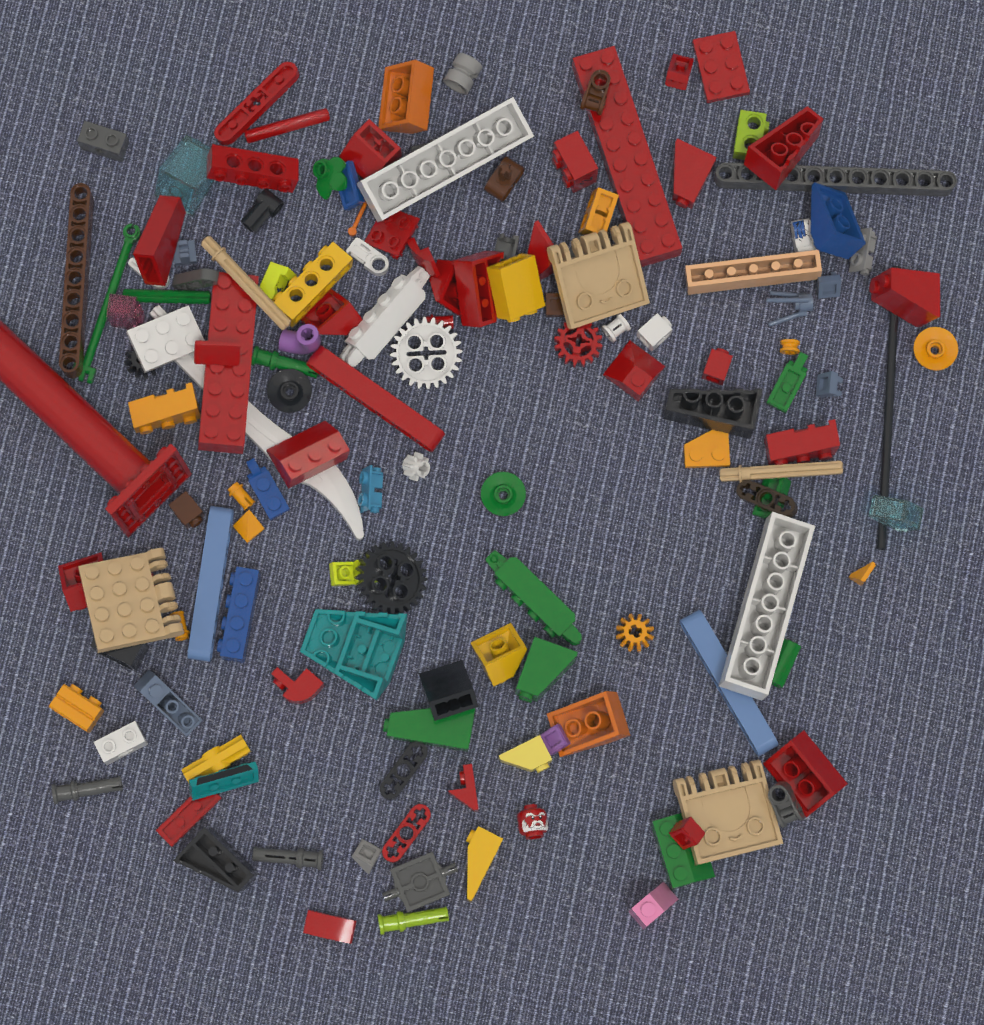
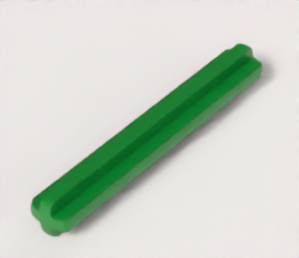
(169, 296)

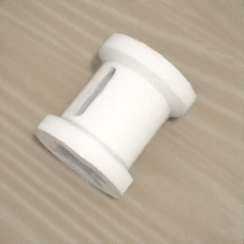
(623, 326)

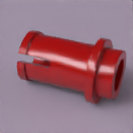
(448, 320)

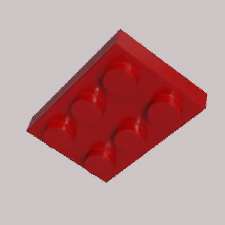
(721, 67)

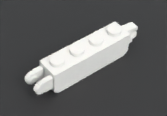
(385, 317)

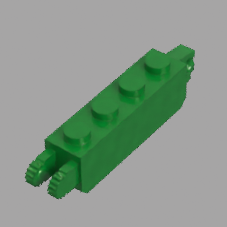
(535, 597)

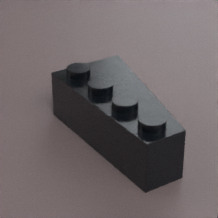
(715, 409)

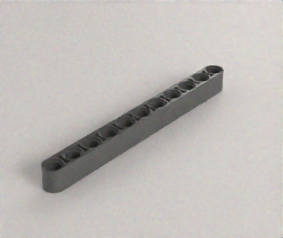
(846, 184)

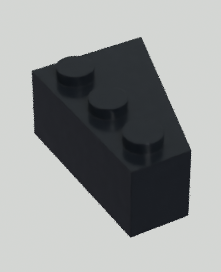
(217, 860)

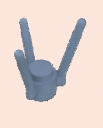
(801, 302)

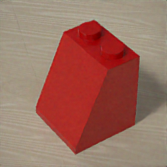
(908, 294)

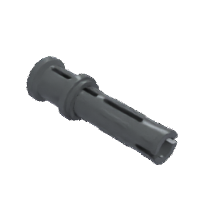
(76, 790)
(302, 857)

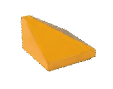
(248, 526)
(862, 574)

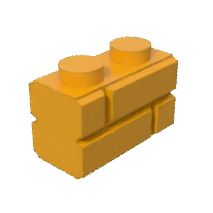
(77, 708)

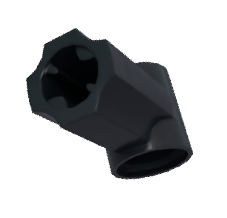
(265, 206)

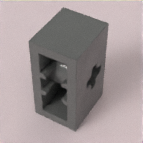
(103, 141)

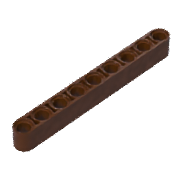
(78, 290)

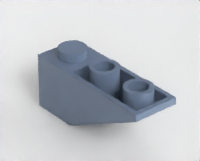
(167, 703)

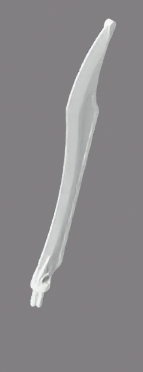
(266, 434)

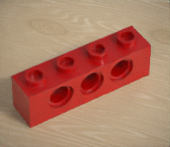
(252, 168)

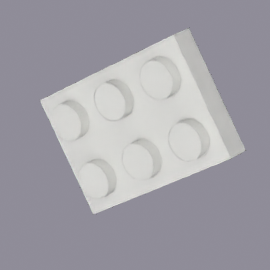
(165, 338)

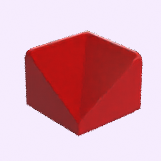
(687, 833)

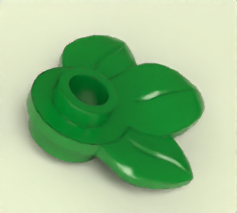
(331, 178)

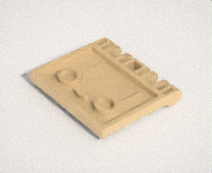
(600, 280)
(126, 603)
(733, 816)

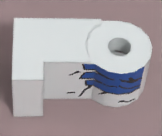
(801, 235)

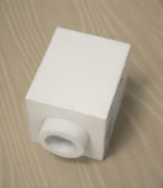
(655, 332)

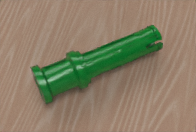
(275, 360)

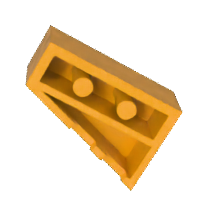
(165, 410)

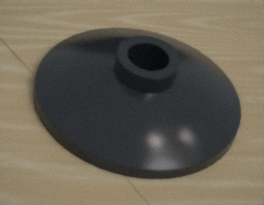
(286, 380)

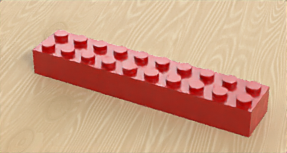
(629, 160)

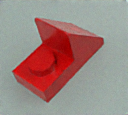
(679, 72)
(467, 795)

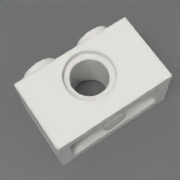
(120, 743)

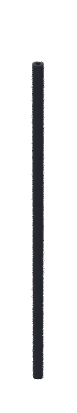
(888, 420)

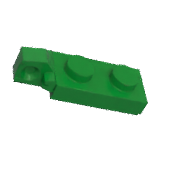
(788, 384)

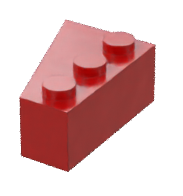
(474, 288)
(802, 444)

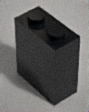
(448, 690)

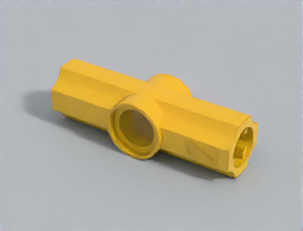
(217, 758)

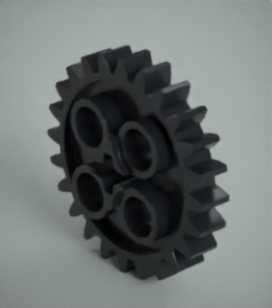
(372, 571)

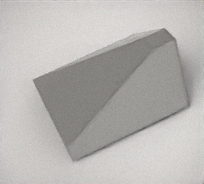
(366, 855)

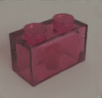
(124, 311)

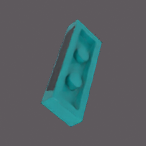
(223, 780)

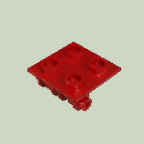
(393, 233)

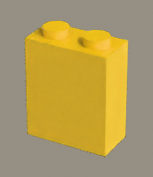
(516, 287)

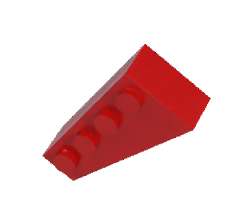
(783, 147)

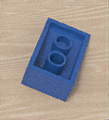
(834, 223)

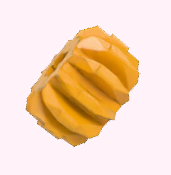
(639, 626)

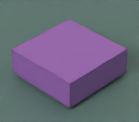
(555, 739)

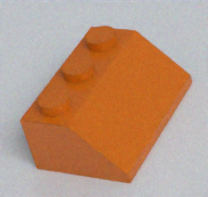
(406, 97)

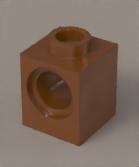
(187, 510)

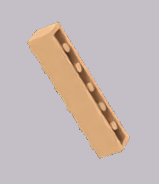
(753, 272)

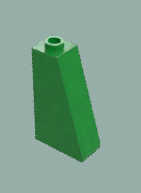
(419, 726)

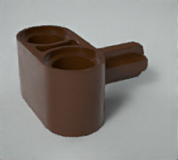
(504, 179)

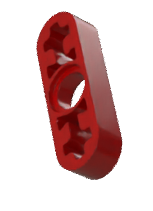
(422, 823)

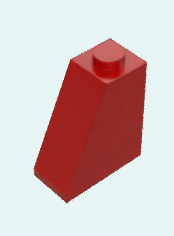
(690, 173)

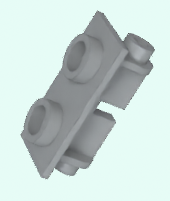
(861, 260)

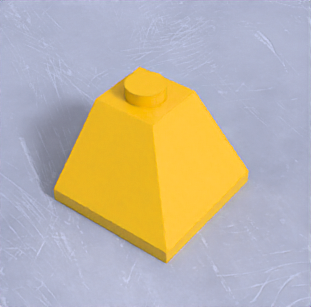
(500, 653)

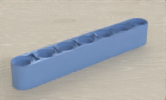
(210, 583)
(741, 706)

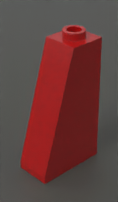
(159, 240)

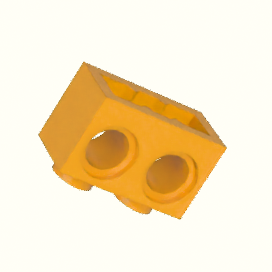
(598, 211)

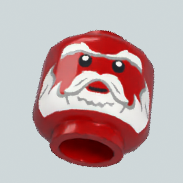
(532, 822)

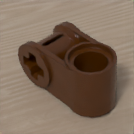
(595, 95)

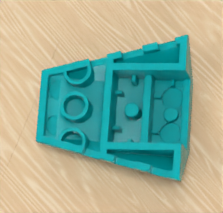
(357, 646)

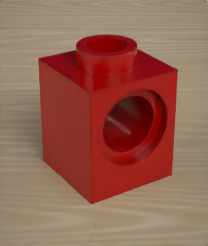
(717, 366)

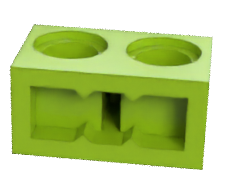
(747, 135)

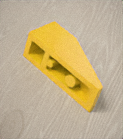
(481, 852)

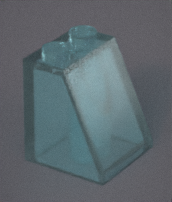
(185, 174)

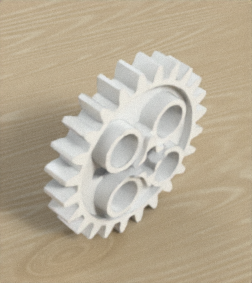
(427, 373)

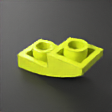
(344, 572)

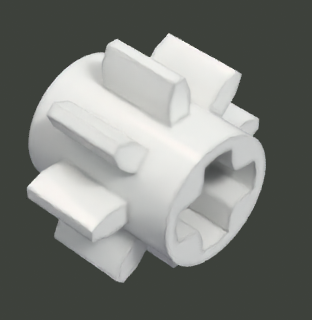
(416, 466)

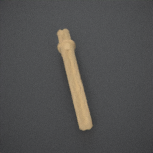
(245, 282)
(781, 471)

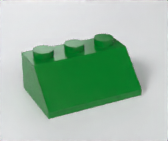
(678, 863)

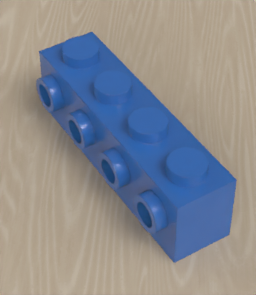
(240, 614)

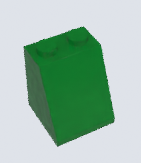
(543, 668)

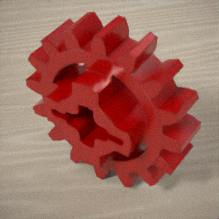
(587, 344)

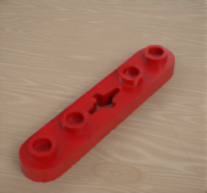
(266, 93)

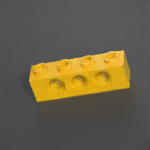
(328, 255)

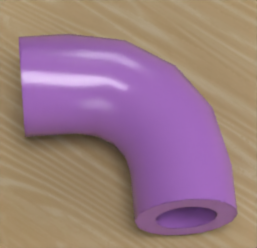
(300, 342)

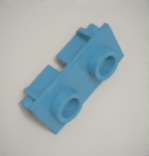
(370, 479)

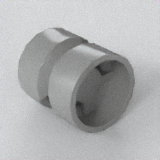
(461, 75)

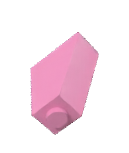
(653, 905)

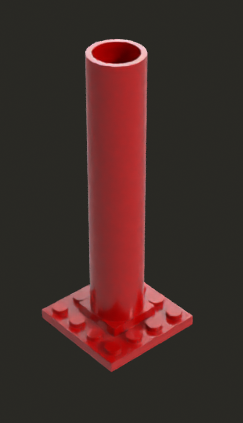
(138, 481)

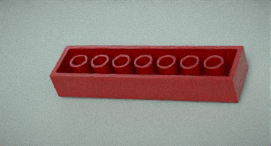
(225, 385)

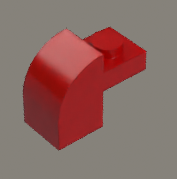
(300, 690)

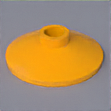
(937, 338)

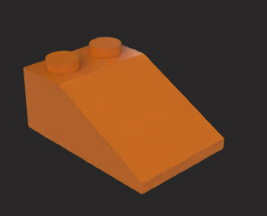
(591, 722)

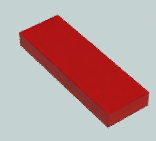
(186, 818)

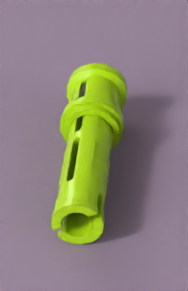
(402, 921)

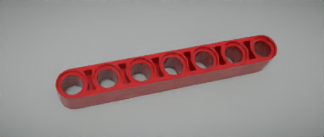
(375, 398)

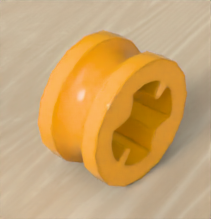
(789, 347)

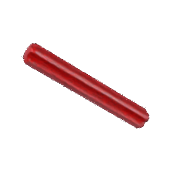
(287, 125)

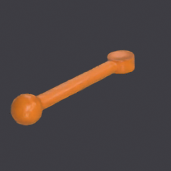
(352, 230)

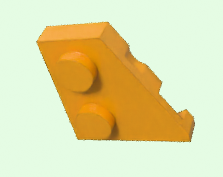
(708, 451)

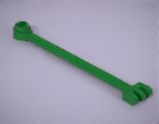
(112, 289)

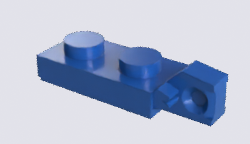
(266, 490)

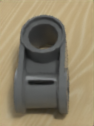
(785, 805)

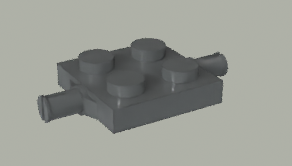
(420, 882)

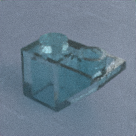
(896, 513)

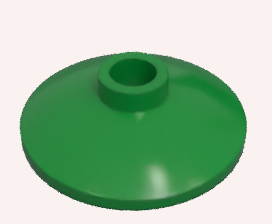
(506, 483)

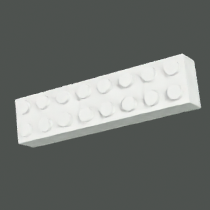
(445, 159)
(767, 606)

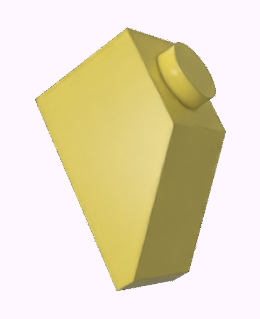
(528, 756)

